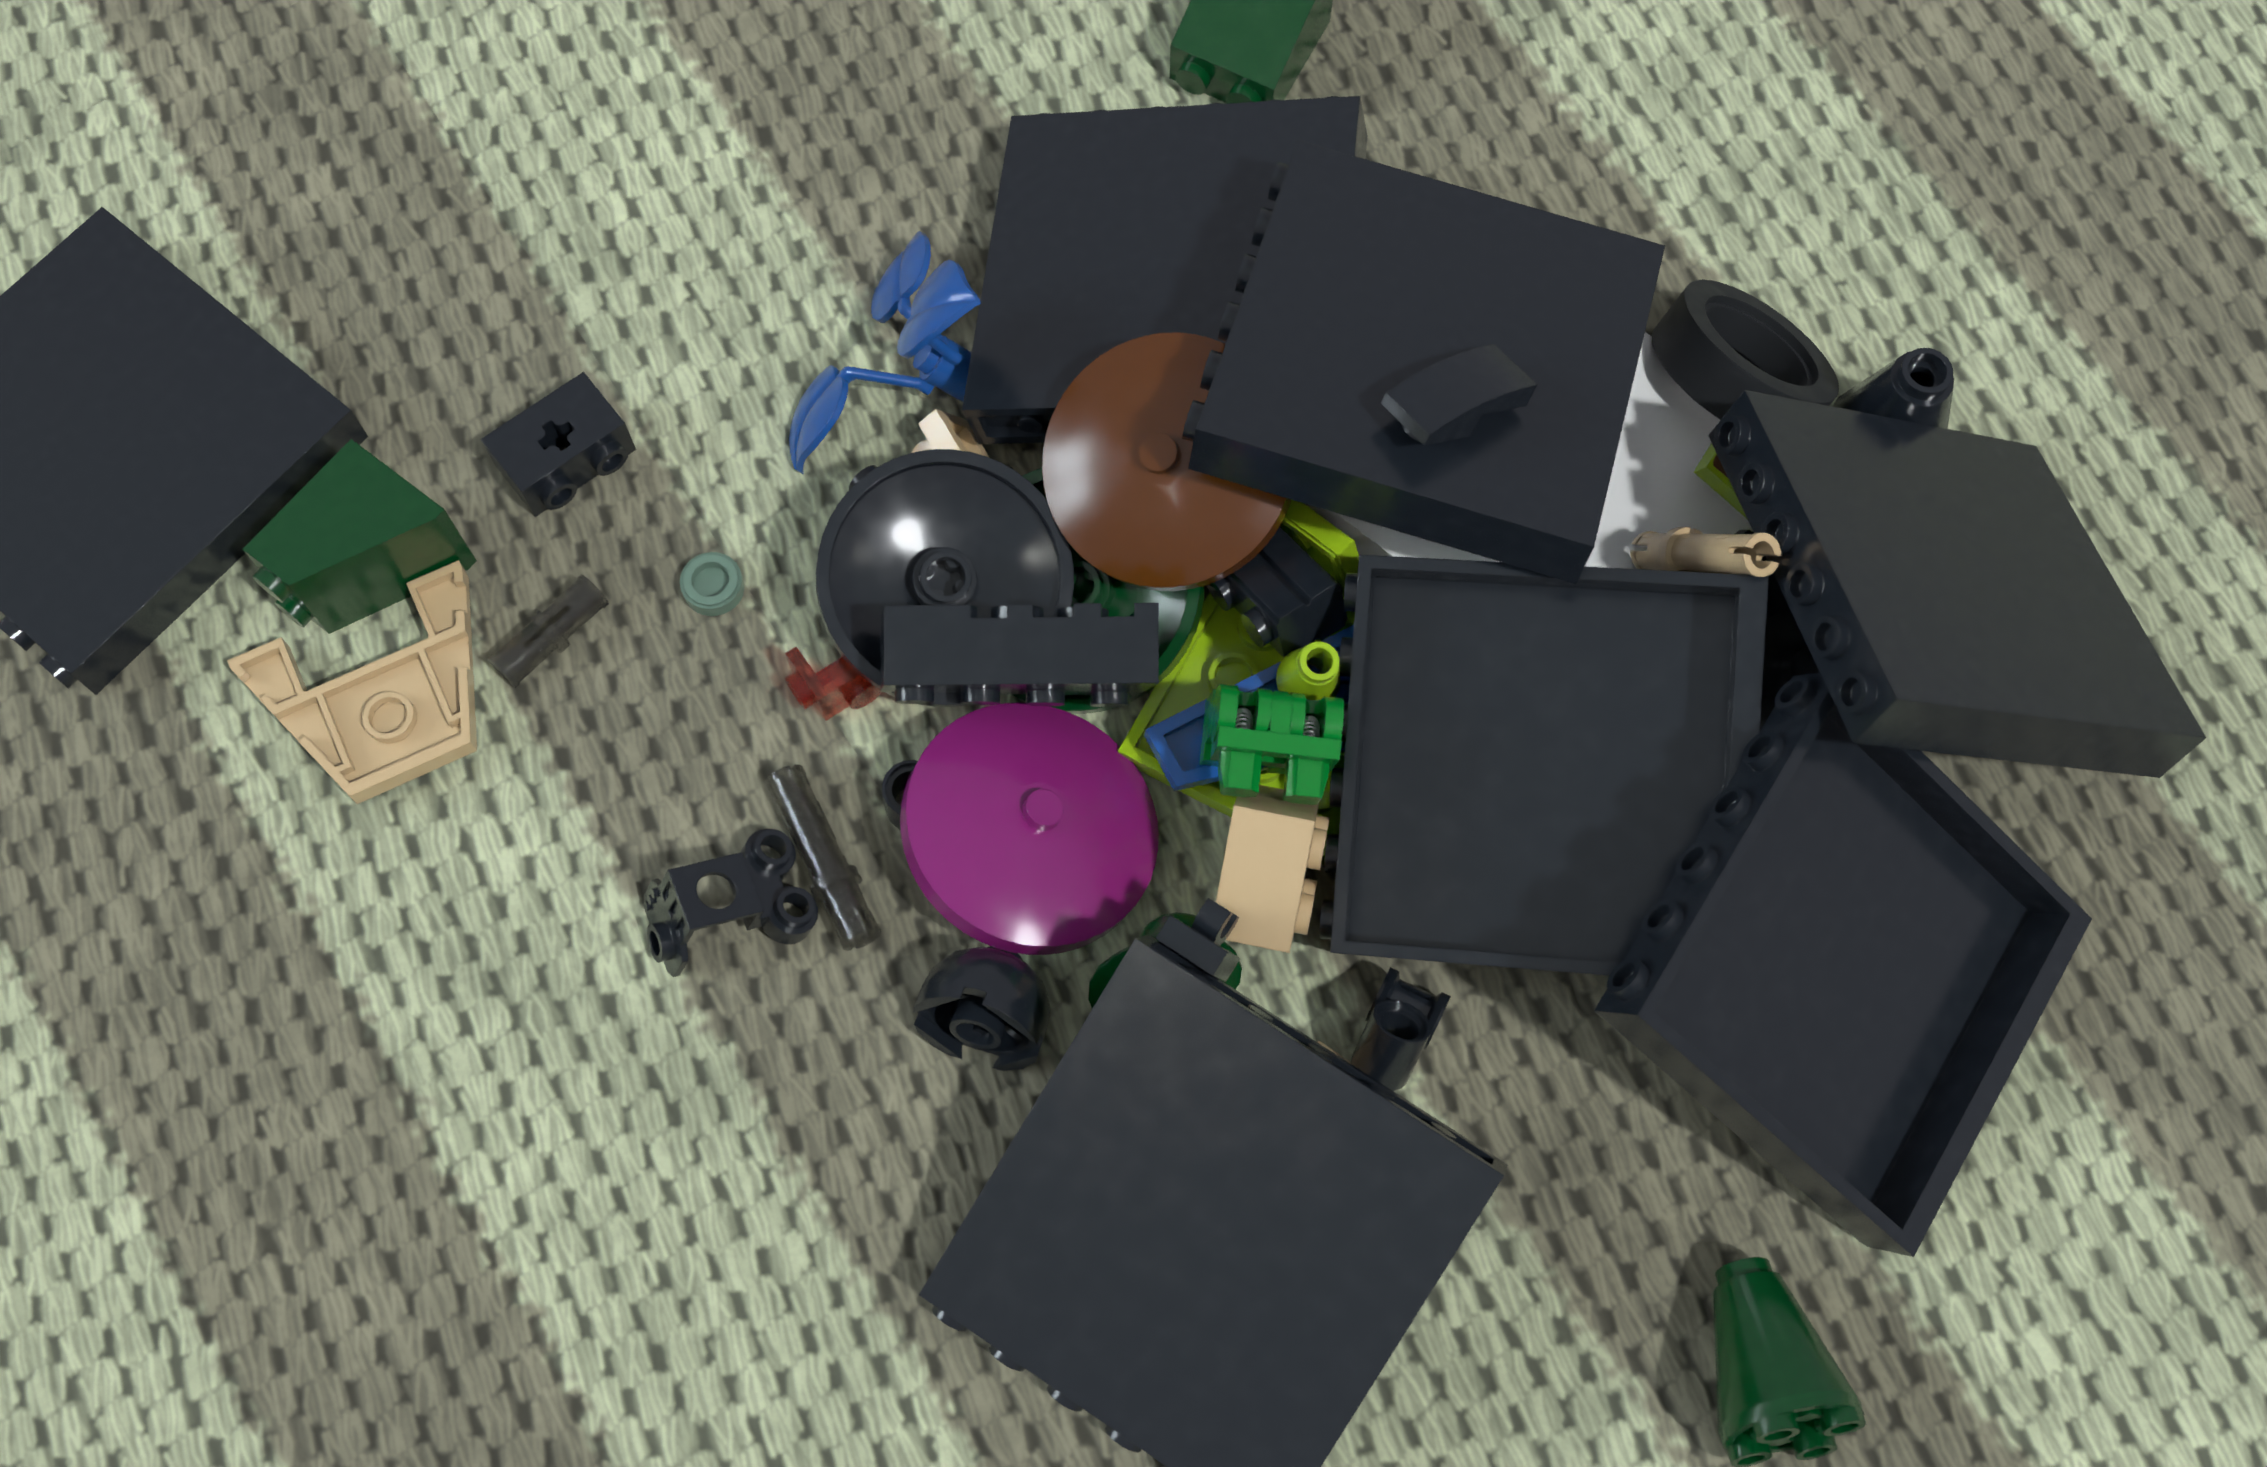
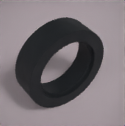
(1729, 342)

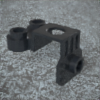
(758, 899)

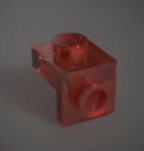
(830, 688)

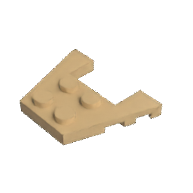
(392, 714)

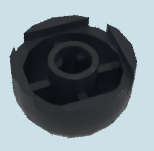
(985, 1003)

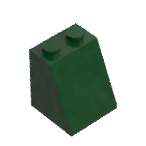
(1246, 46)
(352, 542)

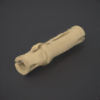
(1706, 553)

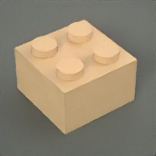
(1266, 868)

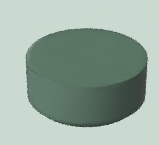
(712, 584)

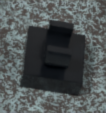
(1203, 940)

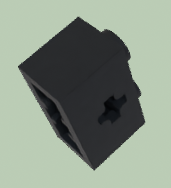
(571, 418)

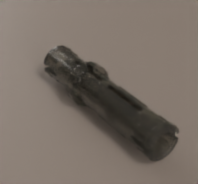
(832, 877)

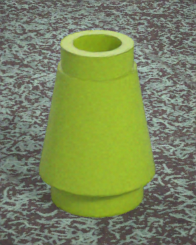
(1296, 677)

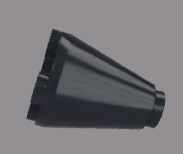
(1908, 389)

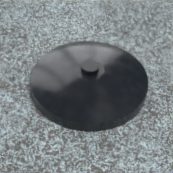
(936, 534)

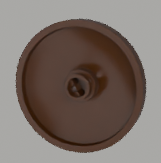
(1124, 479)

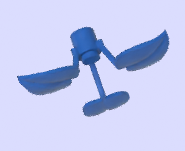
(939, 359)

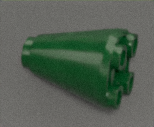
(1774, 1371)

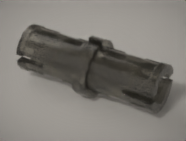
(548, 631)

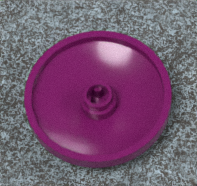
(1029, 829)

